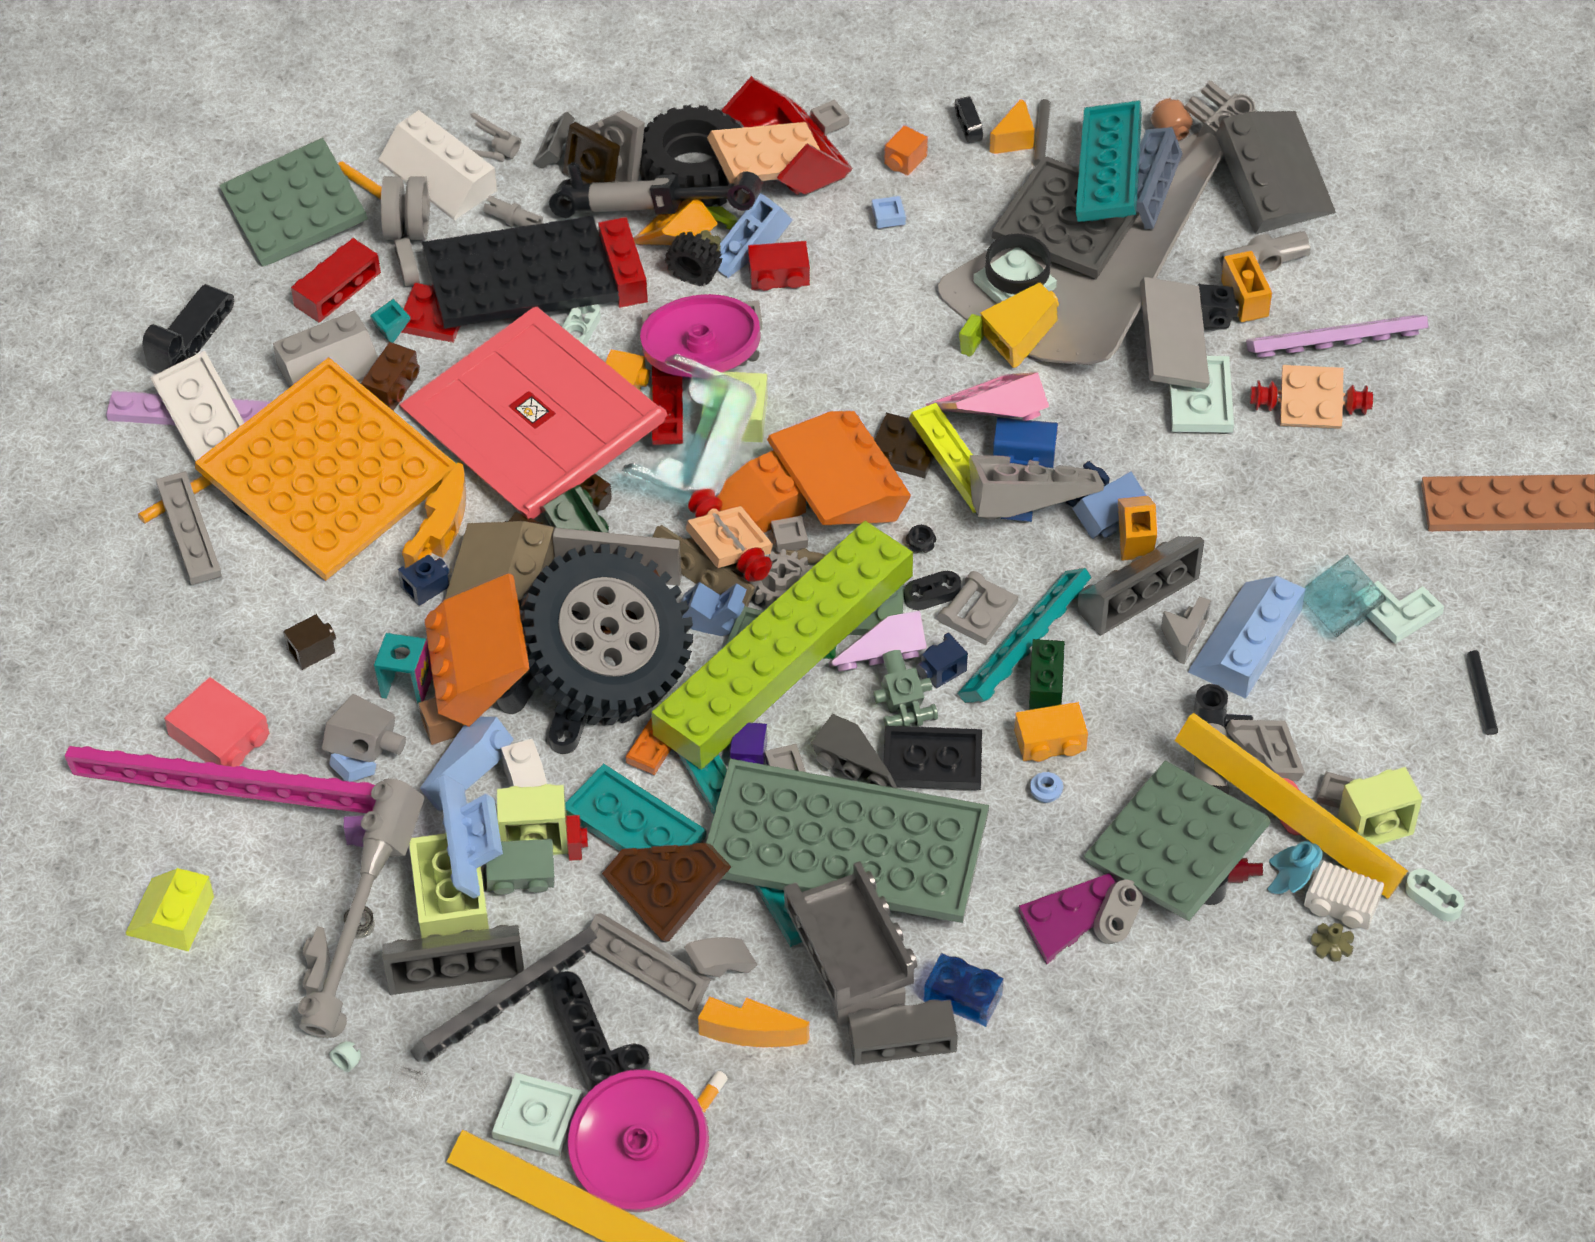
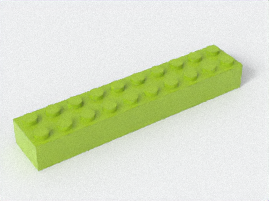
(782, 644)

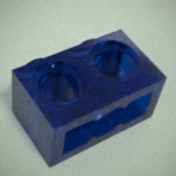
(961, 992)

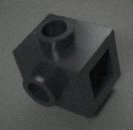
(1218, 305)

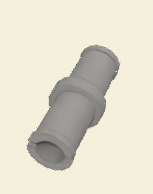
(511, 213)

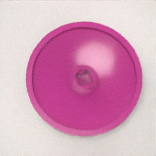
(702, 328)
(638, 1140)

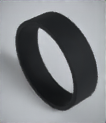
(1017, 241)

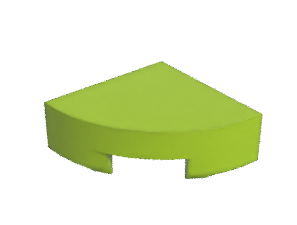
(724, 216)

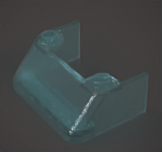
(717, 437)

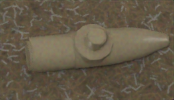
(813, 557)

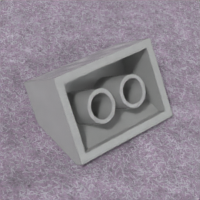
(340, 339)

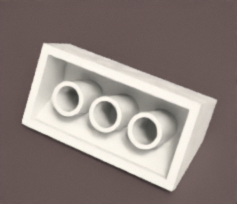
(454, 173)

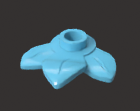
(1295, 867)

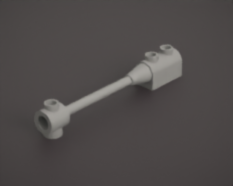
(386, 836)

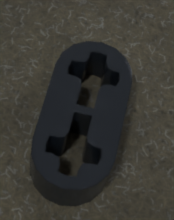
(969, 119)
(932, 590)
(559, 725)

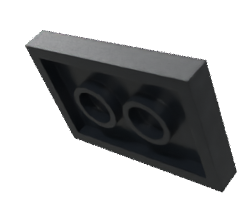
(934, 757)

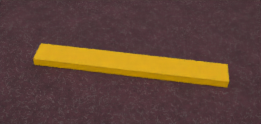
(1289, 804)
(552, 1193)

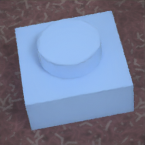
(888, 212)
(350, 768)

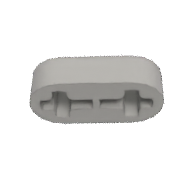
(406, 261)

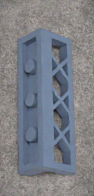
(1157, 166)

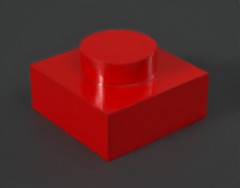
(576, 837)

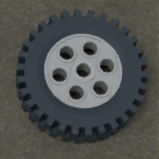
(583, 678)

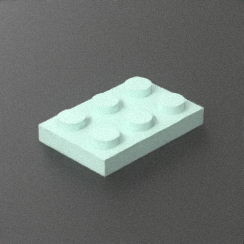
(1205, 409)

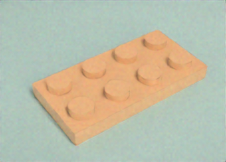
(759, 149)

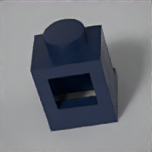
(424, 579)
(943, 661)

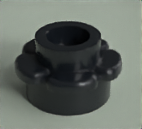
(924, 533)

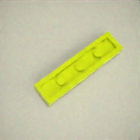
(945, 446)

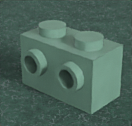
(522, 866)

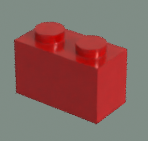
(779, 265)

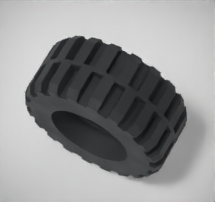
(682, 133)

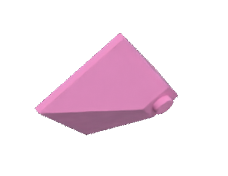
(1003, 396)

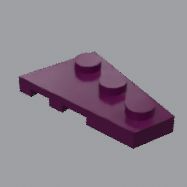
(1064, 915)

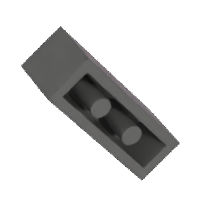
(902, 1032)

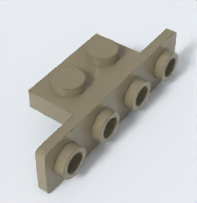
(699, 568)

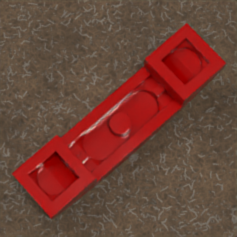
(668, 393)

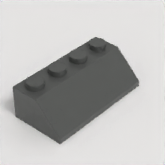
(1141, 583)
(452, 959)

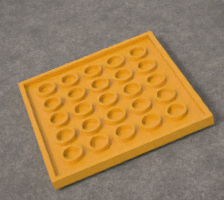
(326, 468)

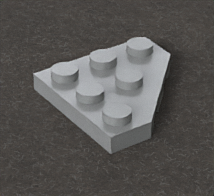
(627, 133)

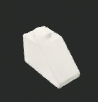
(523, 764)

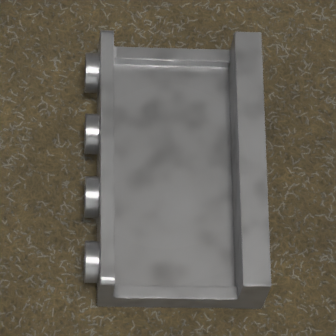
(851, 938)

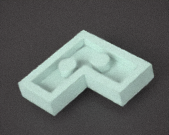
(1403, 617)

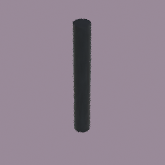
(1482, 692)

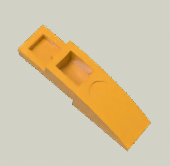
(444, 517)

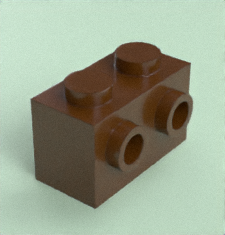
(392, 374)

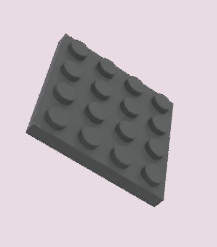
(1048, 212)

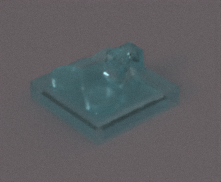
(1342, 596)

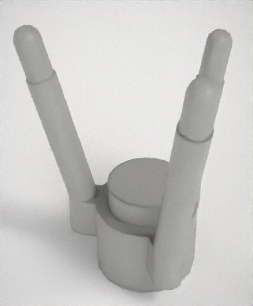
(503, 142)

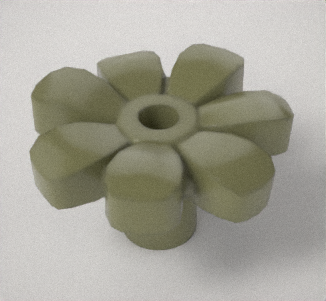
(1332, 941)

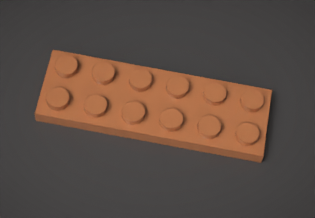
(1509, 502)

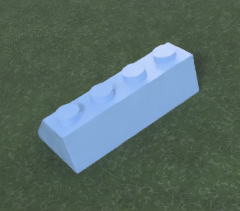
(1249, 634)

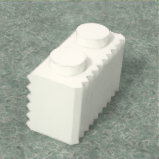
(1343, 895)

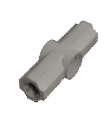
(1273, 251)

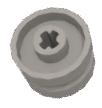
(405, 206)

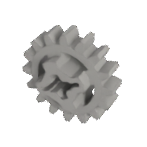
(783, 574)

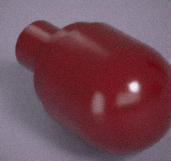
(1243, 870)

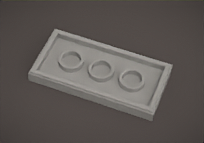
(1174, 333)
(660, 550)

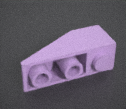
(892, 633)

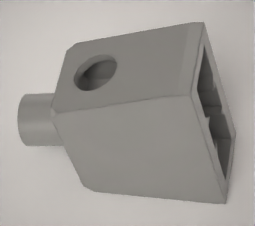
(362, 731)

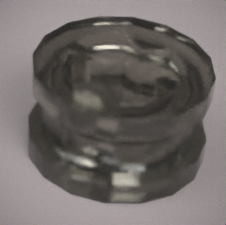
(366, 929)

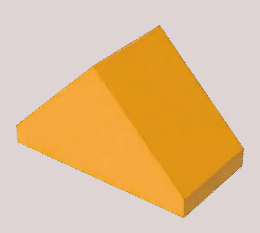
(1014, 131)

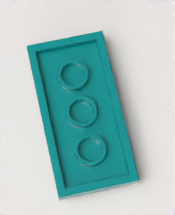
(629, 815)

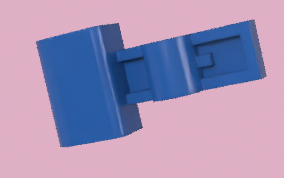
(1025, 442)

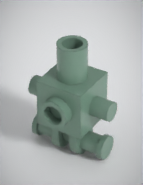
(903, 691)

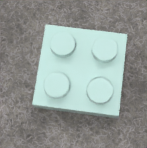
(1013, 266)
(537, 1114)

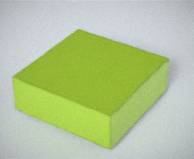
(971, 335)

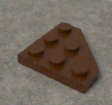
(666, 882)

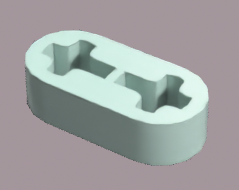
(1434, 895)

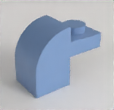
(714, 612)

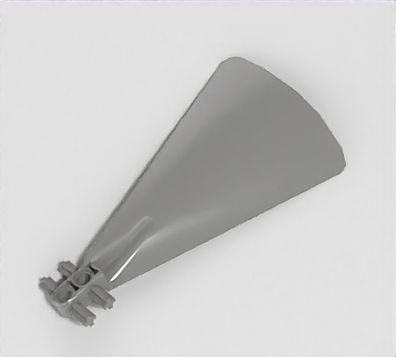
(1100, 311)

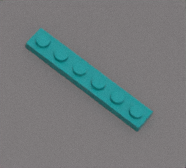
(1018, 642)

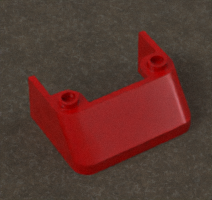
(811, 168)

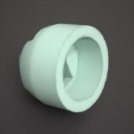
(343, 1052)

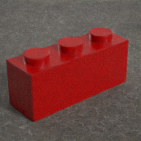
(624, 261)
(335, 280)

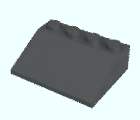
(1273, 169)

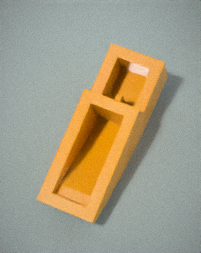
(751, 1024)

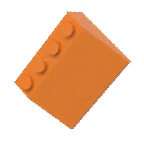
(841, 470)
(476, 648)

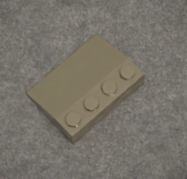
(500, 549)

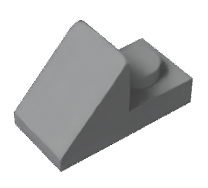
(1184, 631)

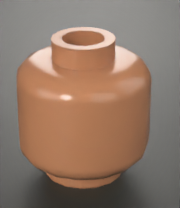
(1172, 114)

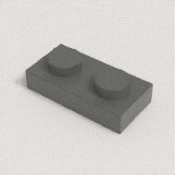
(552, 145)

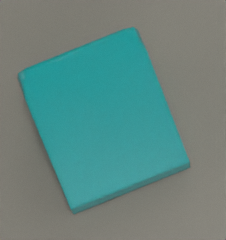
(390, 320)

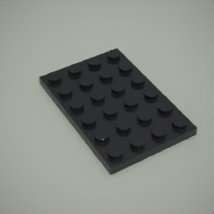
(519, 269)

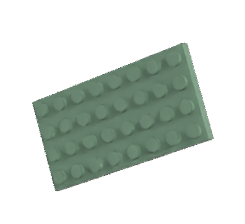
(812, 828)

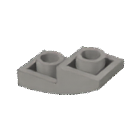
(718, 955)
(318, 961)

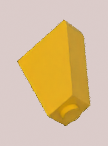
(1020, 322)

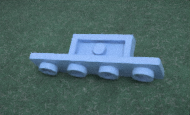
(470, 832)

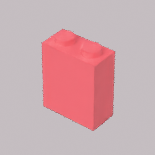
(217, 725)

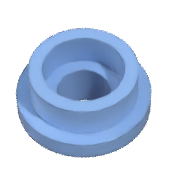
(1046, 794)

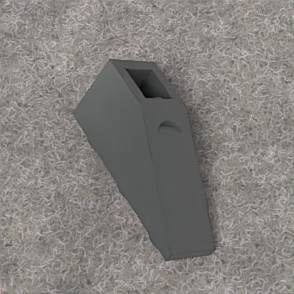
(846, 748)

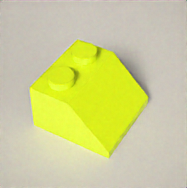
(172, 909)

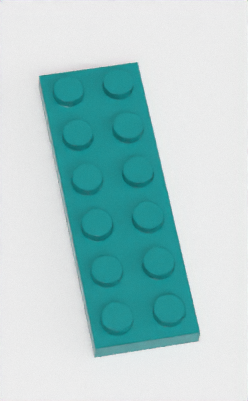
(1109, 161)

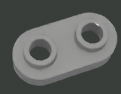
(1119, 909)

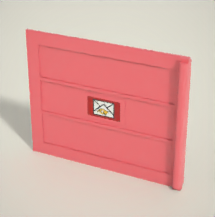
(533, 412)

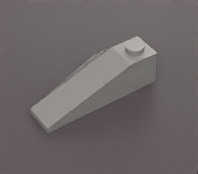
(1014, 489)

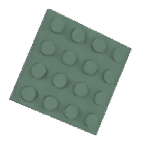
(293, 202)
(1177, 840)

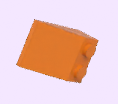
(763, 491)

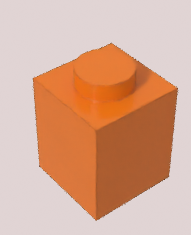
(905, 150)

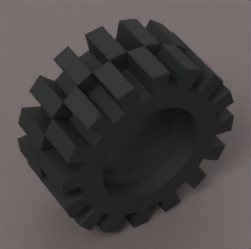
(693, 258)

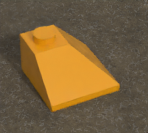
(689, 217)

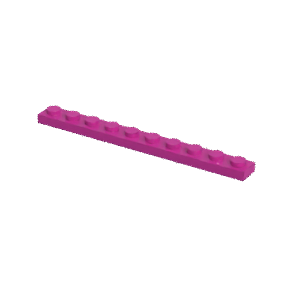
(221, 779)

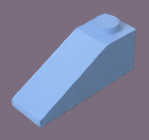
(757, 225)
(468, 756)

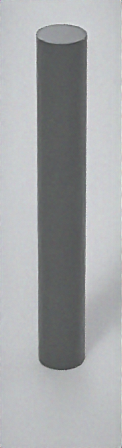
(1042, 130)

